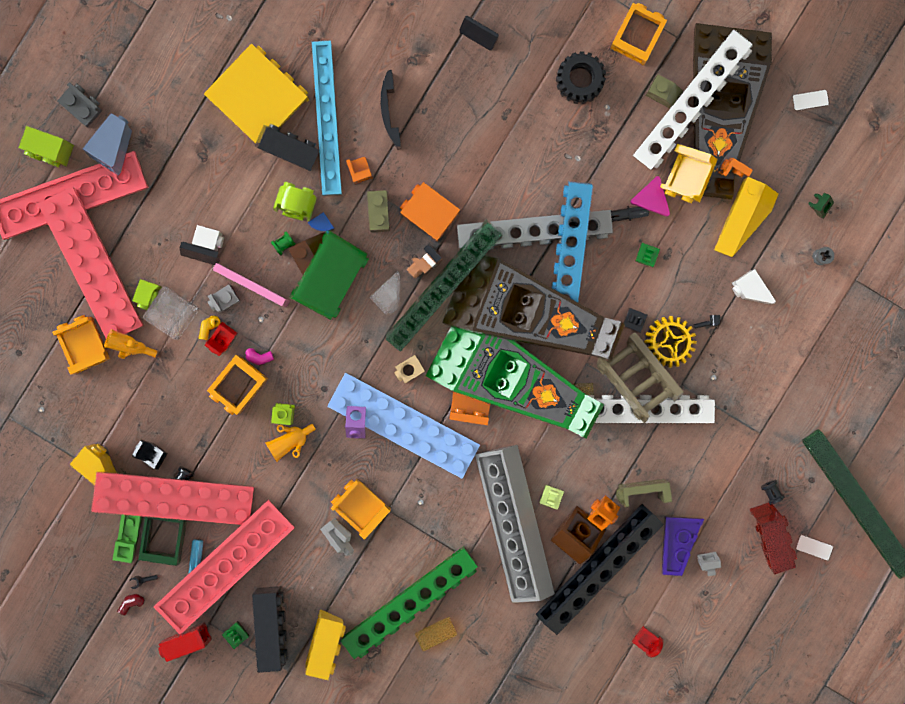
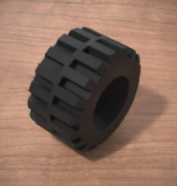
(586, 62)

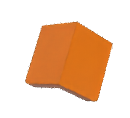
(359, 170)

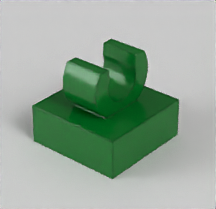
(647, 255)
(235, 635)

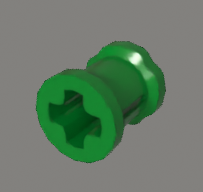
(283, 243)

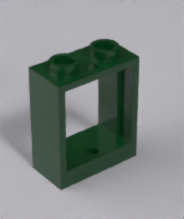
(159, 557)

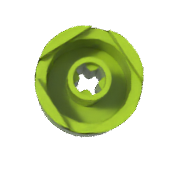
(295, 202)

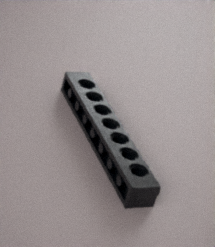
(599, 569)

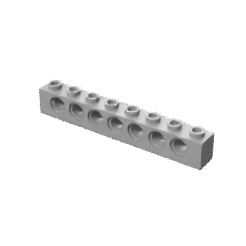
(601, 218)

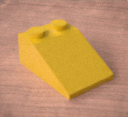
(93, 460)

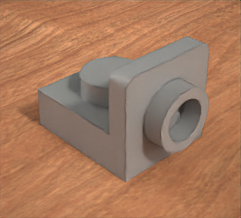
(223, 299)

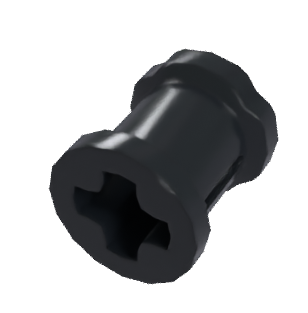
(184, 474)
(772, 498)

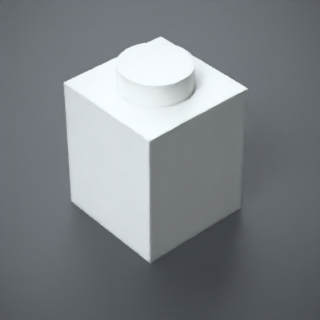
(208, 238)

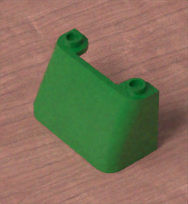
(329, 275)

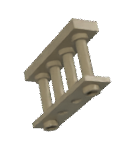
(658, 375)

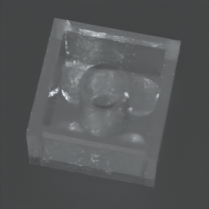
(170, 312)

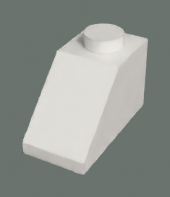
(752, 288)

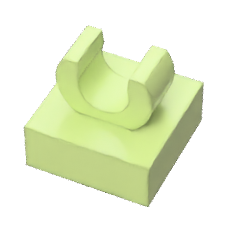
(551, 497)

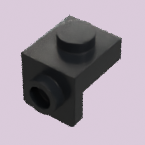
(149, 454)

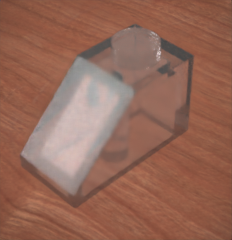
(388, 295)

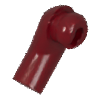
(130, 601)

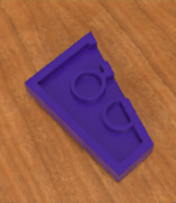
(678, 542)

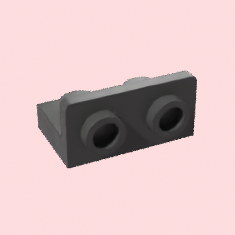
(79, 105)

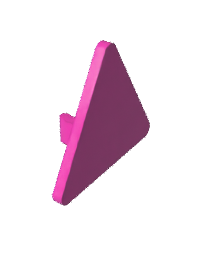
(652, 198)

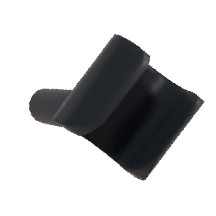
(714, 321)
(140, 581)

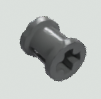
(828, 253)

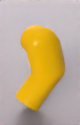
(207, 325)

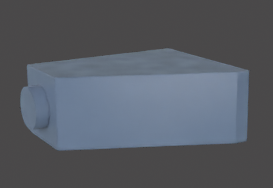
(110, 143)

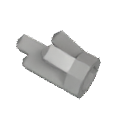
(338, 537)

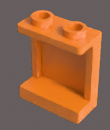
(429, 211)

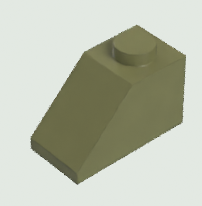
(664, 91)

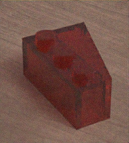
(774, 538)

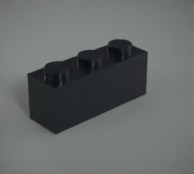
(287, 146)

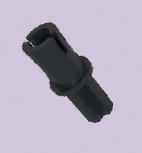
(628, 213)

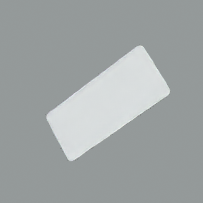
(810, 100)
(814, 547)

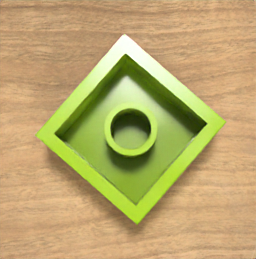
(46, 146)

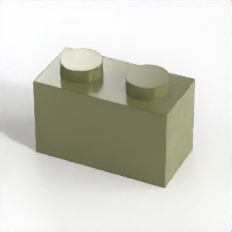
(378, 211)

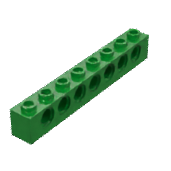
(358, 648)

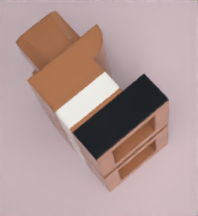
(426, 263)

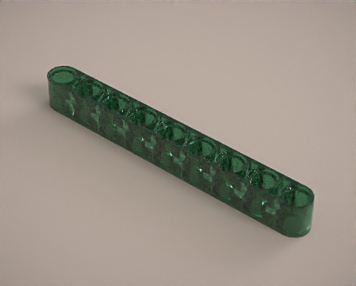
(857, 501)

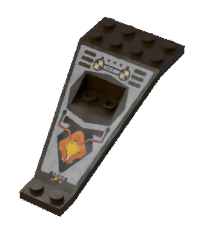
(727, 121)
(497, 296)

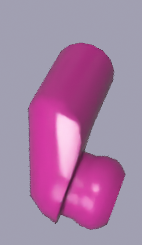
(258, 359)

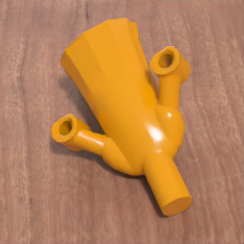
(126, 345)
(293, 438)

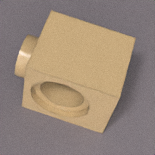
(418, 369)

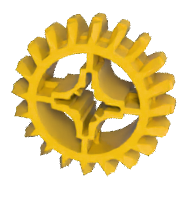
(668, 333)

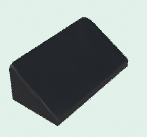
(478, 33)

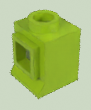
(145, 294)
(283, 414)

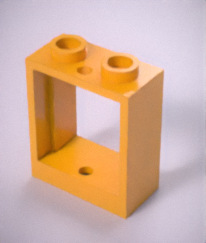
(629, 50)
(251, 371)

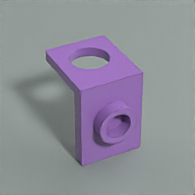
(355, 428)

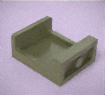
(660, 486)

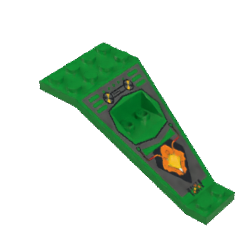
(481, 363)

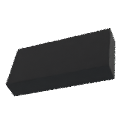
(199, 253)

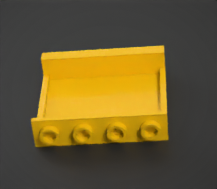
(256, 93)

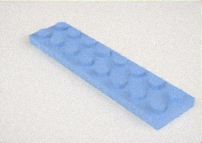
(405, 426)

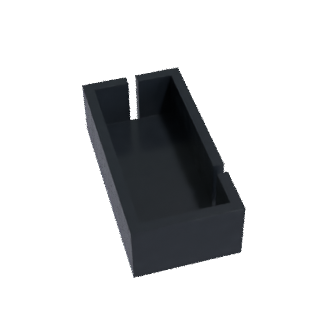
(269, 630)

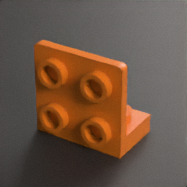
(469, 410)

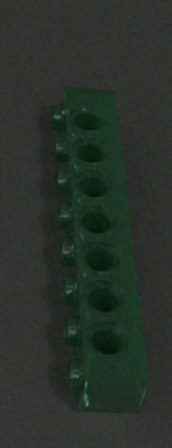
(443, 285)

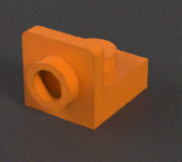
(738, 168)

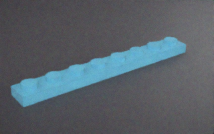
(326, 118)

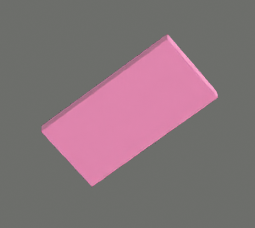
(251, 285)

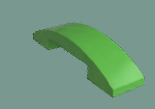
(127, 538)

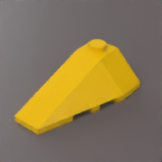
(748, 211)

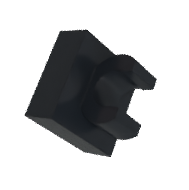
(635, 320)

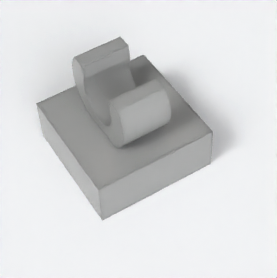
(709, 562)

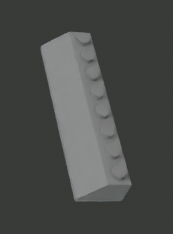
(515, 524)

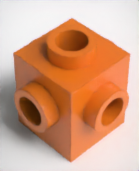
(603, 512)

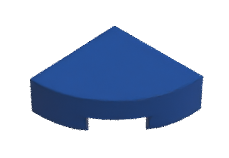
(321, 223)

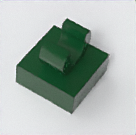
(823, 205)

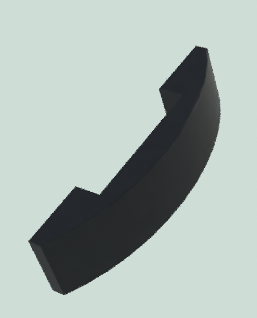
(388, 87)

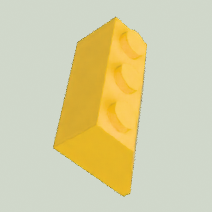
(324, 646)

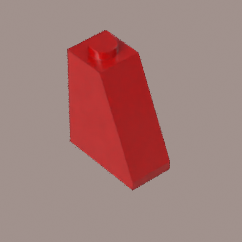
(186, 643)

